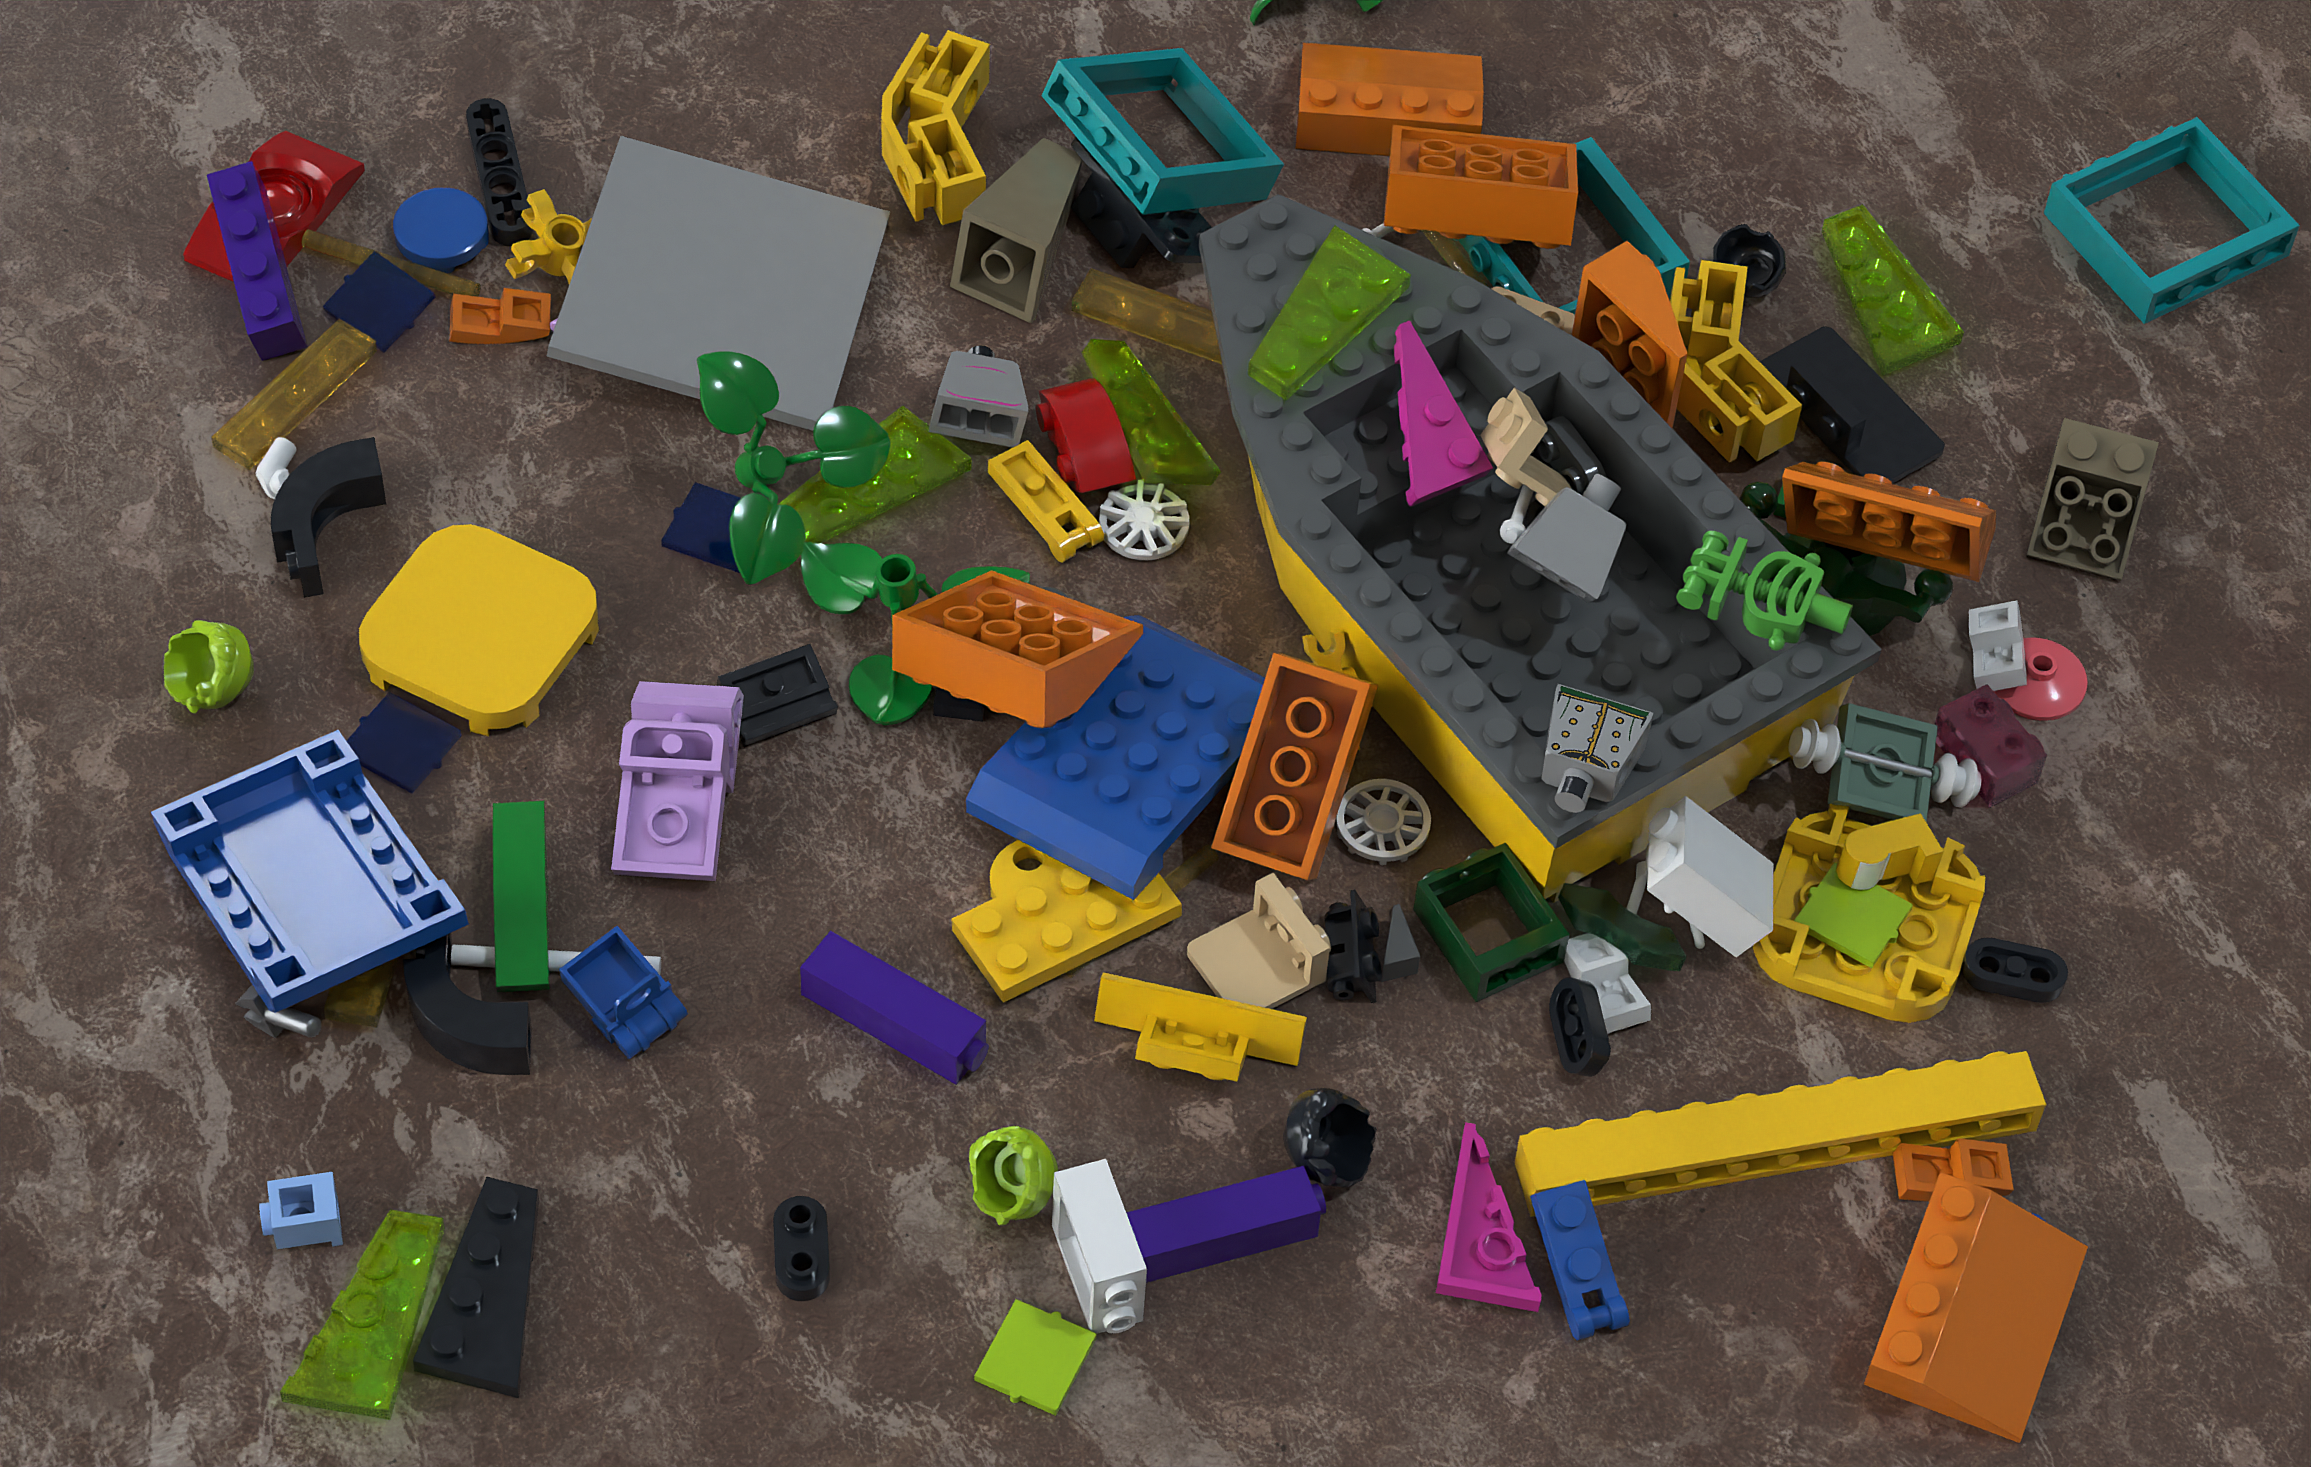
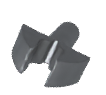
(274, 1023)

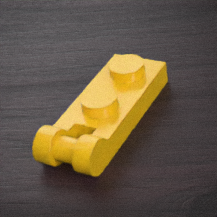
(1045, 500)

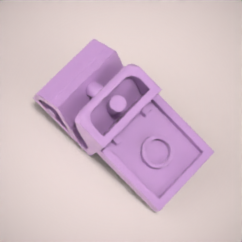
(674, 780)

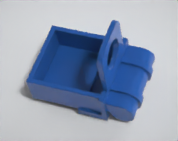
(623, 993)

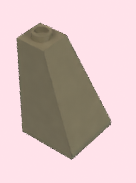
(1016, 230)

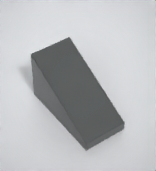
(1401, 951)

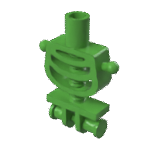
(1718, 575)

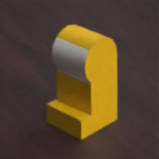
(1889, 852)

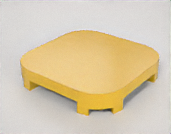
(478, 626)
(1911, 975)

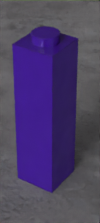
(894, 1008)
(1227, 1222)

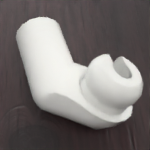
(272, 469)

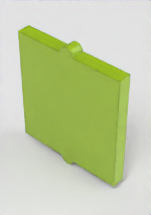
(1853, 919)
(1035, 1357)

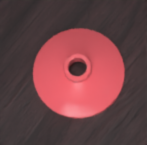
(2048, 692)

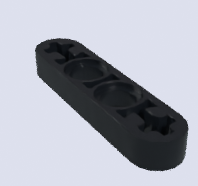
(498, 171)

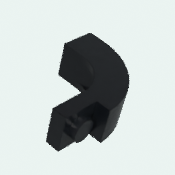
(315, 494)
(461, 1028)

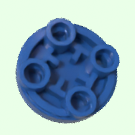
(441, 228)

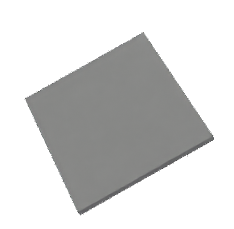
(715, 262)

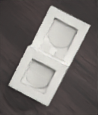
(1997, 646)
(1607, 969)

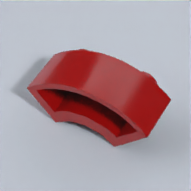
(1086, 435)

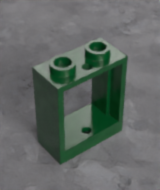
(1508, 963)

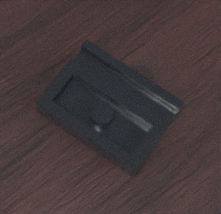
(781, 694)

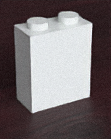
(1710, 876)

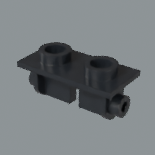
(1358, 967)

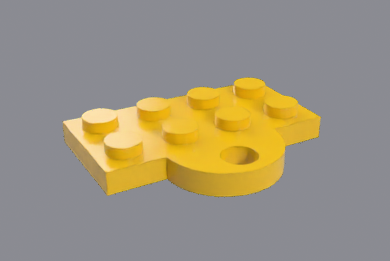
(1052, 920)

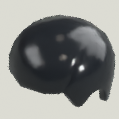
(1756, 251)

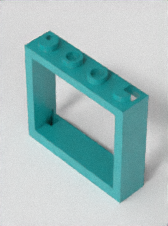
(1078, 97)
(1618, 205)
(2269, 224)

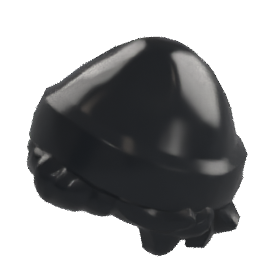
(1329, 1137)

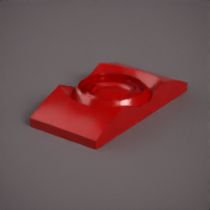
(302, 189)

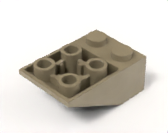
(2092, 499)

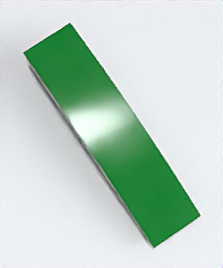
(520, 896)

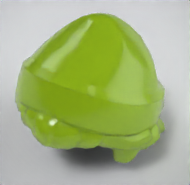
(207, 665)
(1011, 1173)

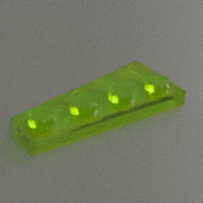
(1888, 295)
(1327, 310)
(1153, 429)
(914, 466)
(369, 1335)

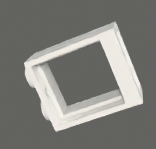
(1099, 1247)

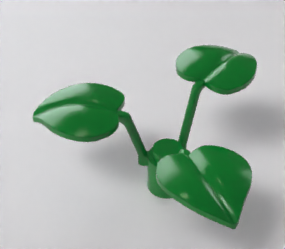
(849, 442)
(841, 579)

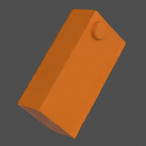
(1294, 766)

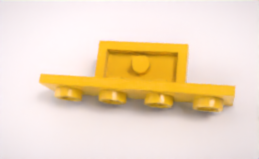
(1197, 1029)

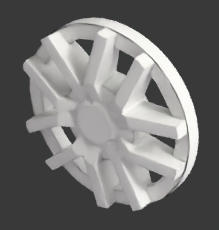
(1144, 521)
(1383, 821)

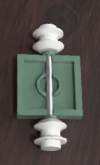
(1883, 763)

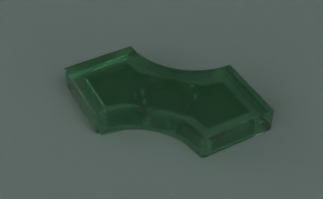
(1639, 939)

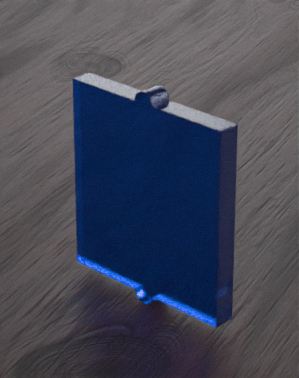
(379, 300)
(702, 526)
(402, 742)

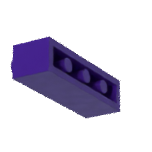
(256, 261)

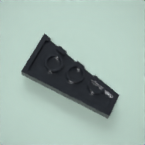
(483, 1304)

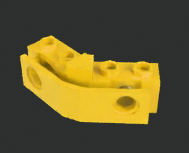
(941, 91)
(1721, 374)

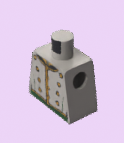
(1591, 746)

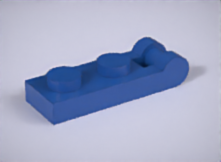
(1579, 1258)

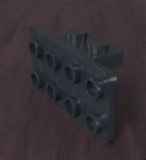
(1125, 229)
(1853, 407)

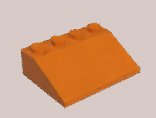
(1359, 93)
(1481, 186)
(1633, 325)
(1888, 519)
(1011, 647)
(1977, 1309)

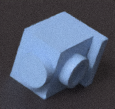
(302, 1211)

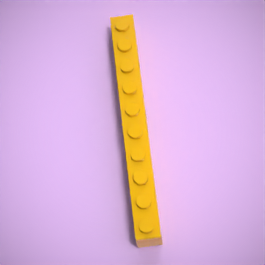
(1784, 1130)

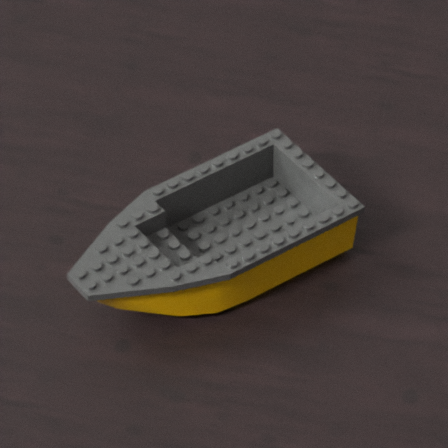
(1457, 625)

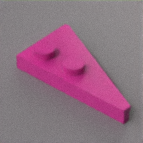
(1437, 435)
(1480, 1249)

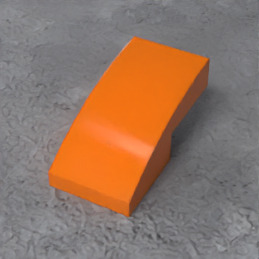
(512, 319)
(1969, 1160)

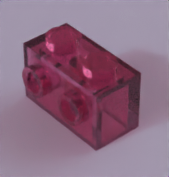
(1987, 731)

